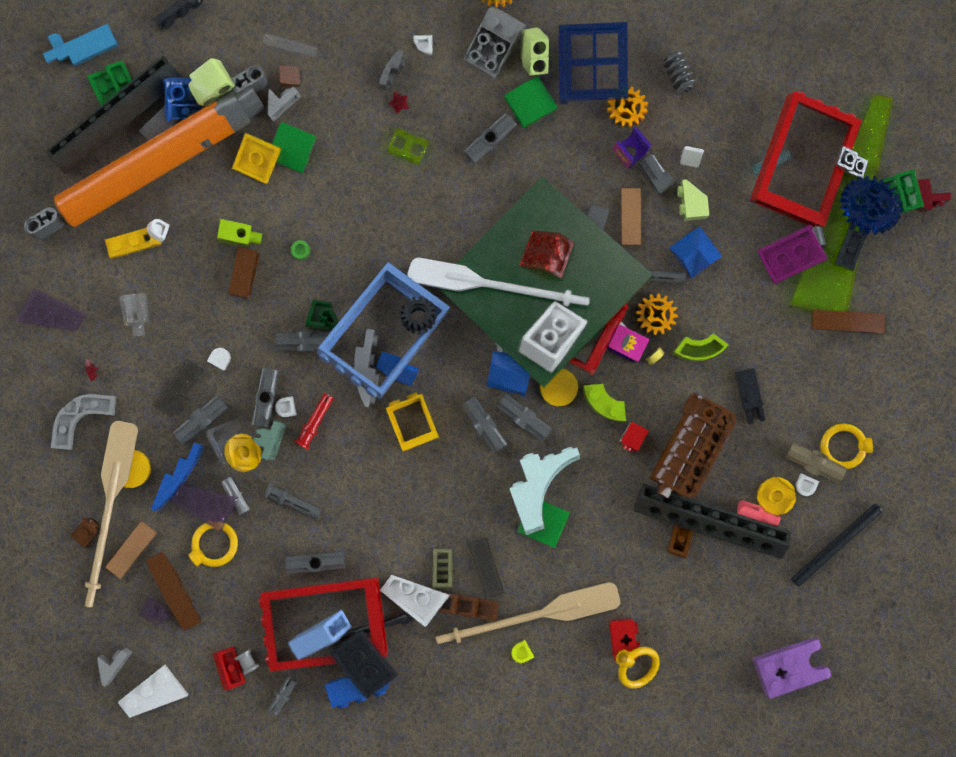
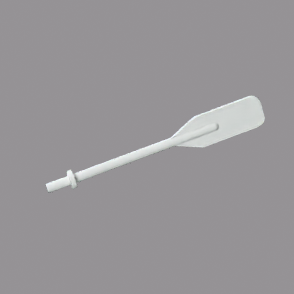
(461, 278)

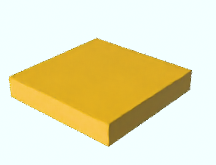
(256, 158)

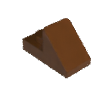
(679, 541)

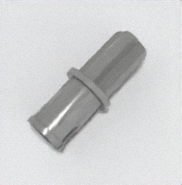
(231, 489)

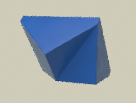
(695, 252)

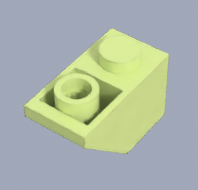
(694, 202)

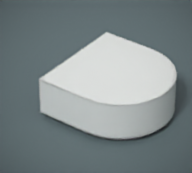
(158, 229)
(220, 358)
(286, 407)
(805, 485)

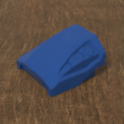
(179, 99)
(507, 374)

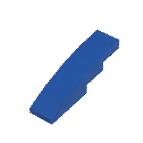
(172, 481)

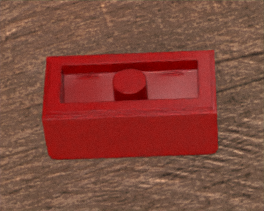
(228, 668)

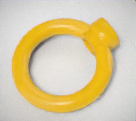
(865, 445)
(198, 556)
(627, 660)

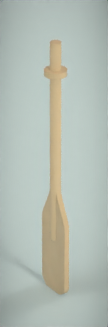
(114, 476)
(564, 607)

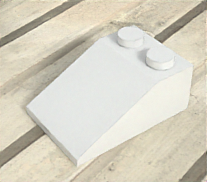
(552, 336)

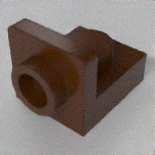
(86, 531)

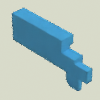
(83, 47)

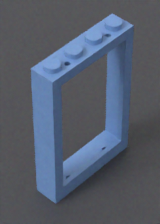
(409, 289)

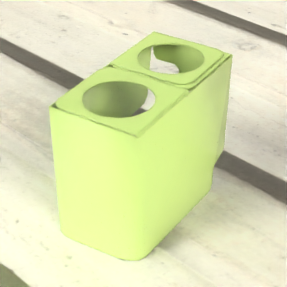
(529, 38)
(210, 82)

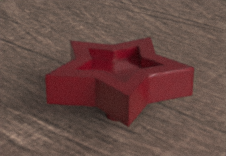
(399, 102)
(91, 370)

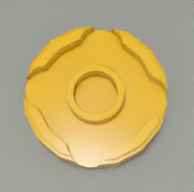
(560, 389)
(242, 453)
(139, 470)
(776, 495)

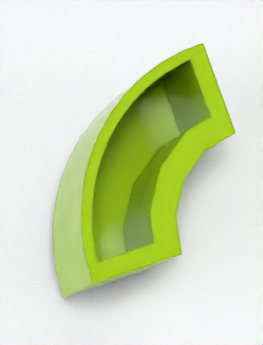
(699, 350)
(603, 403)

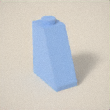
(320, 635)

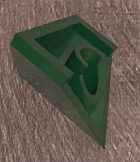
(321, 316)

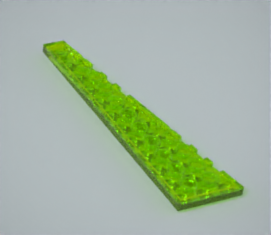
(826, 284)

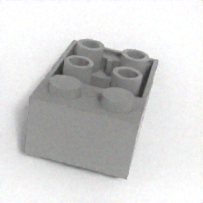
(494, 41)

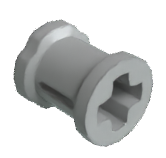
(247, 662)

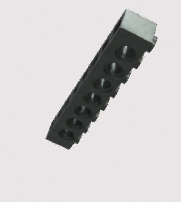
(713, 521)

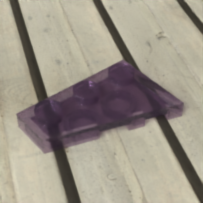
(49, 312)
(205, 504)

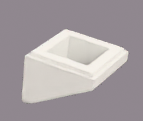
(691, 156)

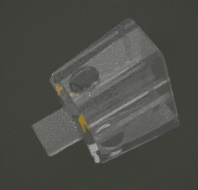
(133, 304)

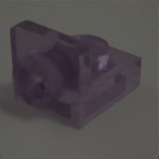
(154, 611)

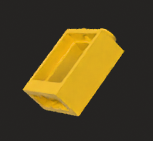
(396, 405)

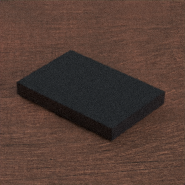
(363, 663)

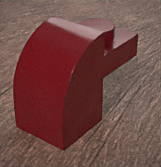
(931, 200)

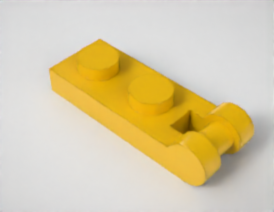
(129, 243)

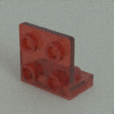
(547, 252)

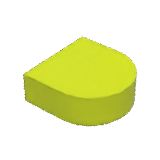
(521, 652)

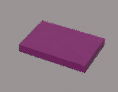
(792, 254)

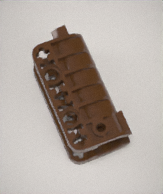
(687, 446)

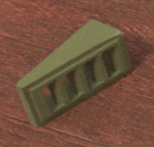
(443, 586)

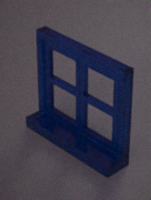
(566, 62)

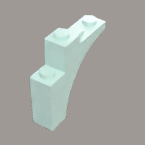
(539, 474)

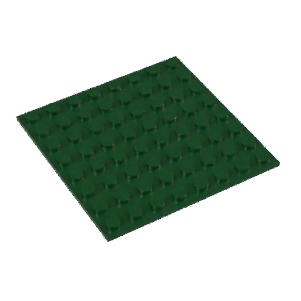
(595, 270)

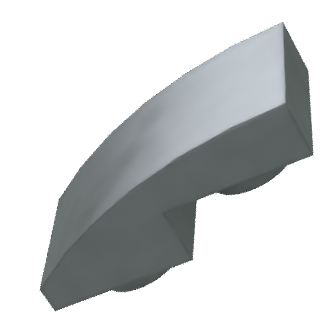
(393, 66)
(156, 125)
(851, 163)

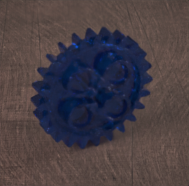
(871, 205)

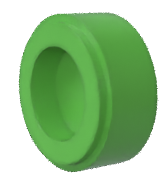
(300, 250)

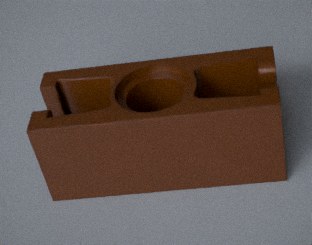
(244, 273)

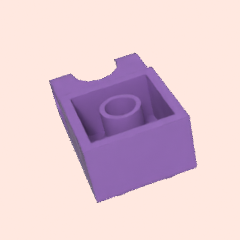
(795, 667)

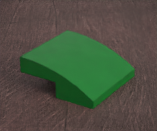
(109, 81)
(530, 102)
(294, 147)
(908, 188)
(554, 522)

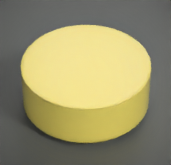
(655, 356)

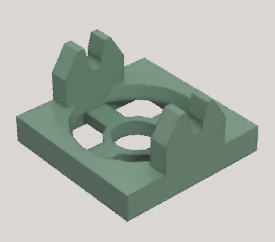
(270, 439)

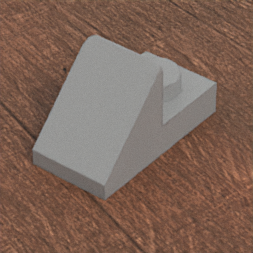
(278, 106)
(109, 669)

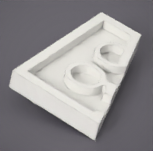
(415, 599)
(153, 692)

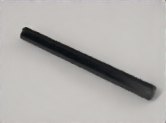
(836, 545)

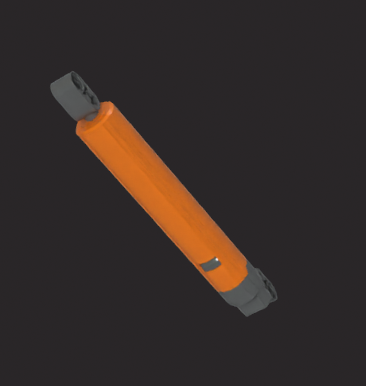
(154, 157)

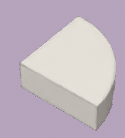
(424, 44)

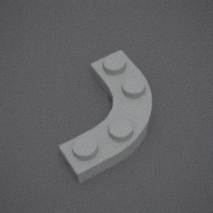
(76, 409)

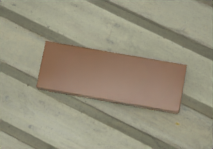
(630, 216)
(131, 550)

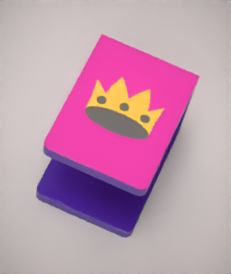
(636, 140)
(628, 344)

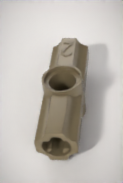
(816, 462)

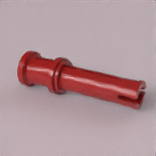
(309, 429)

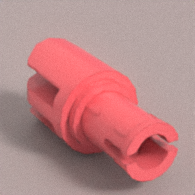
(757, 512)

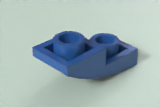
(388, 362)

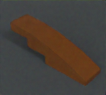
(847, 321)
(173, 590)
(470, 606)

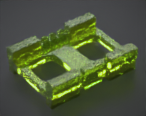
(405, 151)

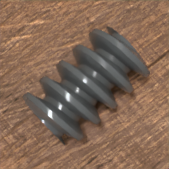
(678, 73)

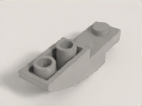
(363, 360)

